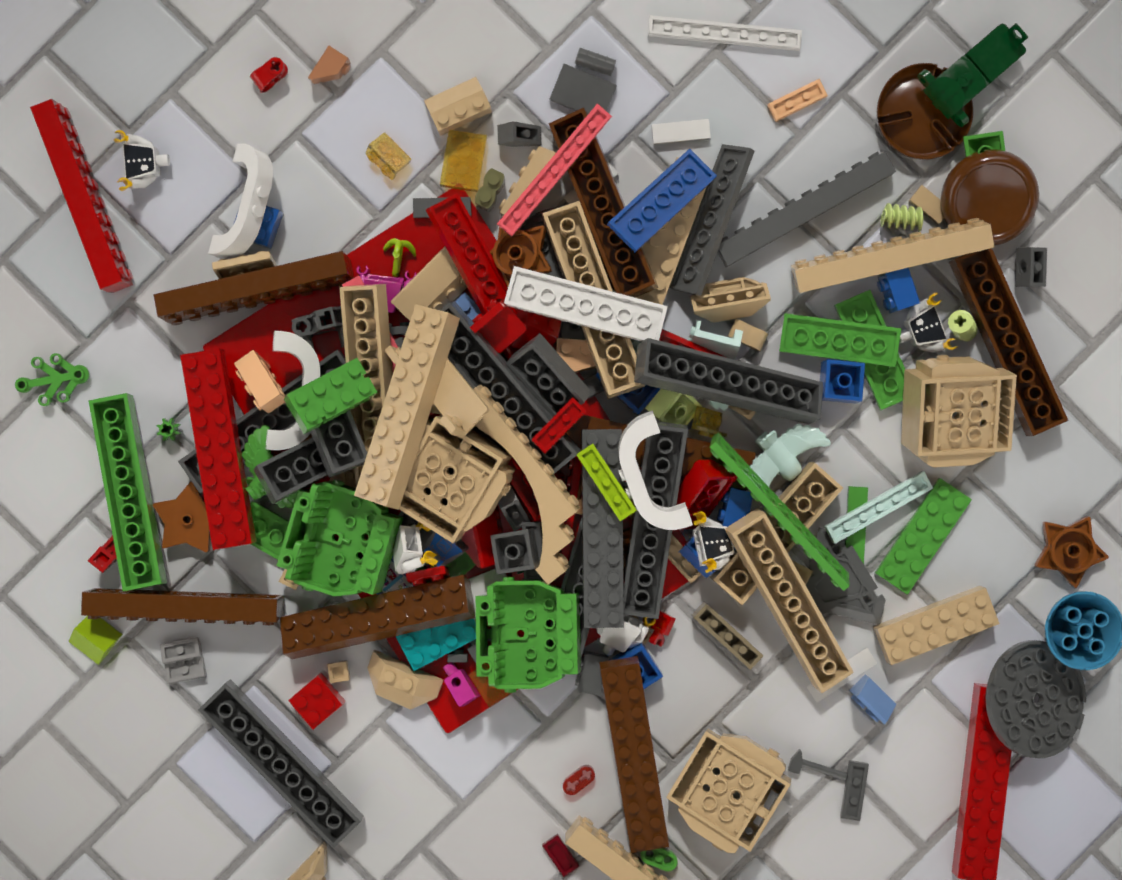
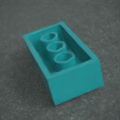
(432, 643)

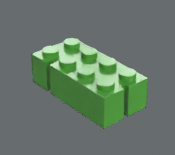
(330, 395)

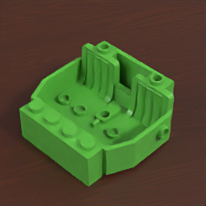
(330, 564)
(528, 659)

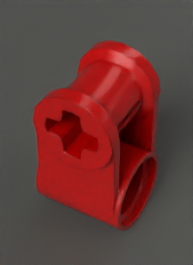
(267, 75)

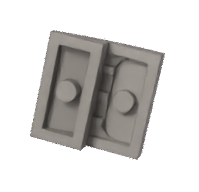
(183, 660)

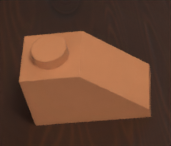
(330, 66)

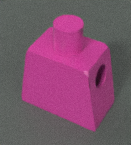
(466, 690)

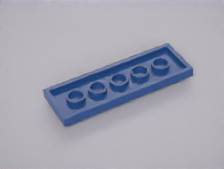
(662, 200)

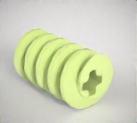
(902, 216)
(962, 325)

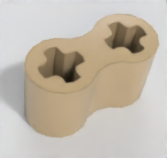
(751, 337)

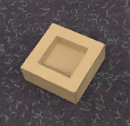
(338, 671)

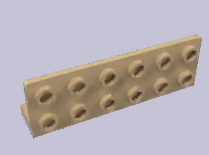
(454, 399)

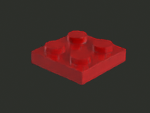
(427, 575)

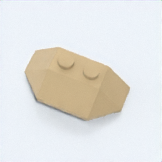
(730, 299)
(399, 682)
(314, 866)

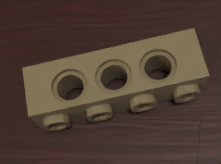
(727, 635)

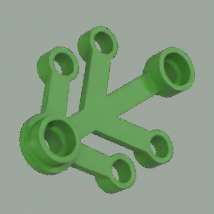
(54, 379)

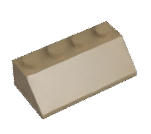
(538, 160)
(432, 287)

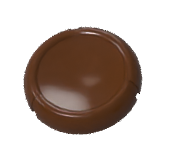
(911, 120)
(994, 189)

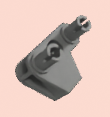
(317, 325)

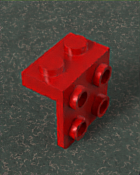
(499, 325)

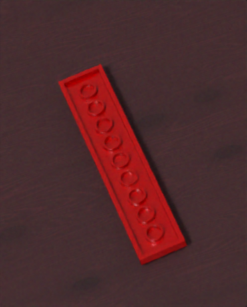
(469, 254)

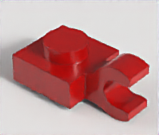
(661, 627)

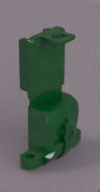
(973, 71)

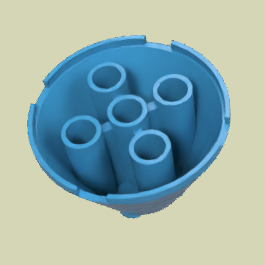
(1084, 630)

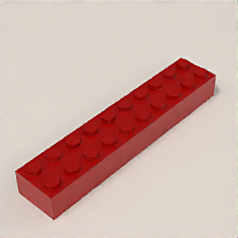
(82, 196)
(218, 448)
(981, 796)

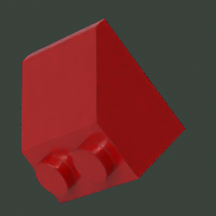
(536, 324)

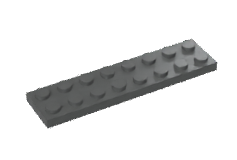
(711, 219)

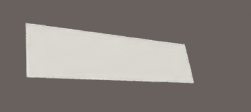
(859, 663)

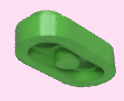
(658, 857)

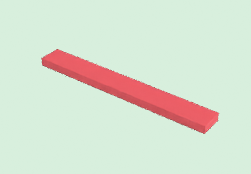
(554, 170)

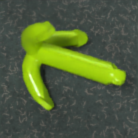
(397, 254)

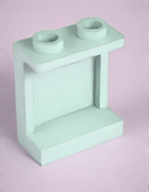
(720, 344)

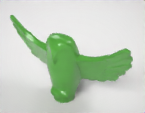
(254, 454)

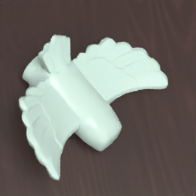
(781, 453)

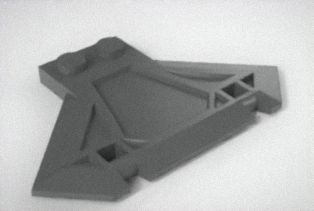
(850, 601)

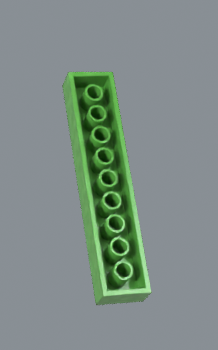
(127, 492)

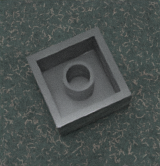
(515, 551)

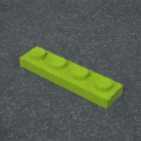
(606, 482)

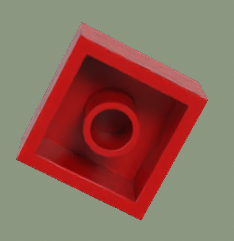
(317, 700)

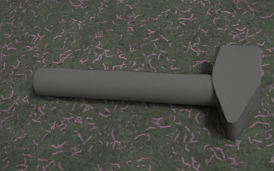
(798, 762)

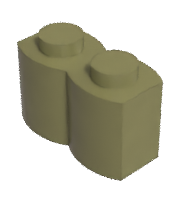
(492, 186)

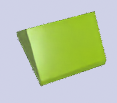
(94, 638)

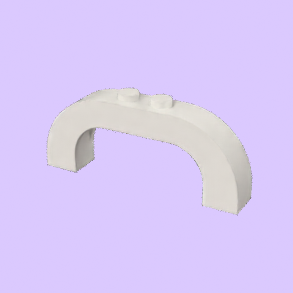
(252, 204)
(304, 352)
(661, 517)

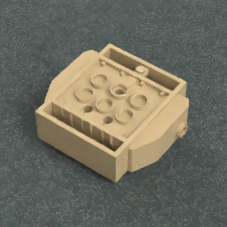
(960, 386)
(471, 491)
(743, 769)

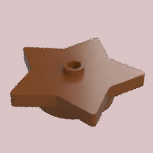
(528, 244)
(174, 514)
(1083, 550)

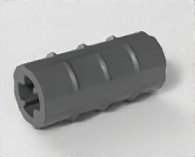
(595, 61)

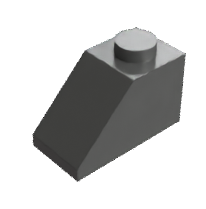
(519, 134)

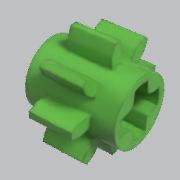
(164, 426)

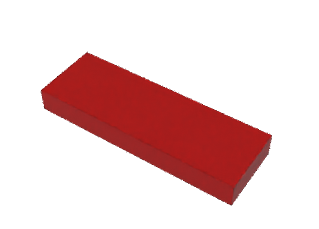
(558, 425)

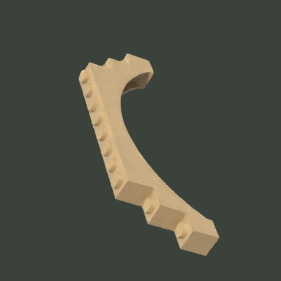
(551, 494)

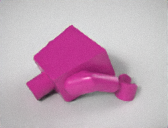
(393, 284)

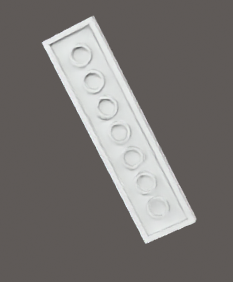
(585, 305)

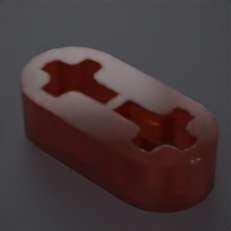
(582, 783)

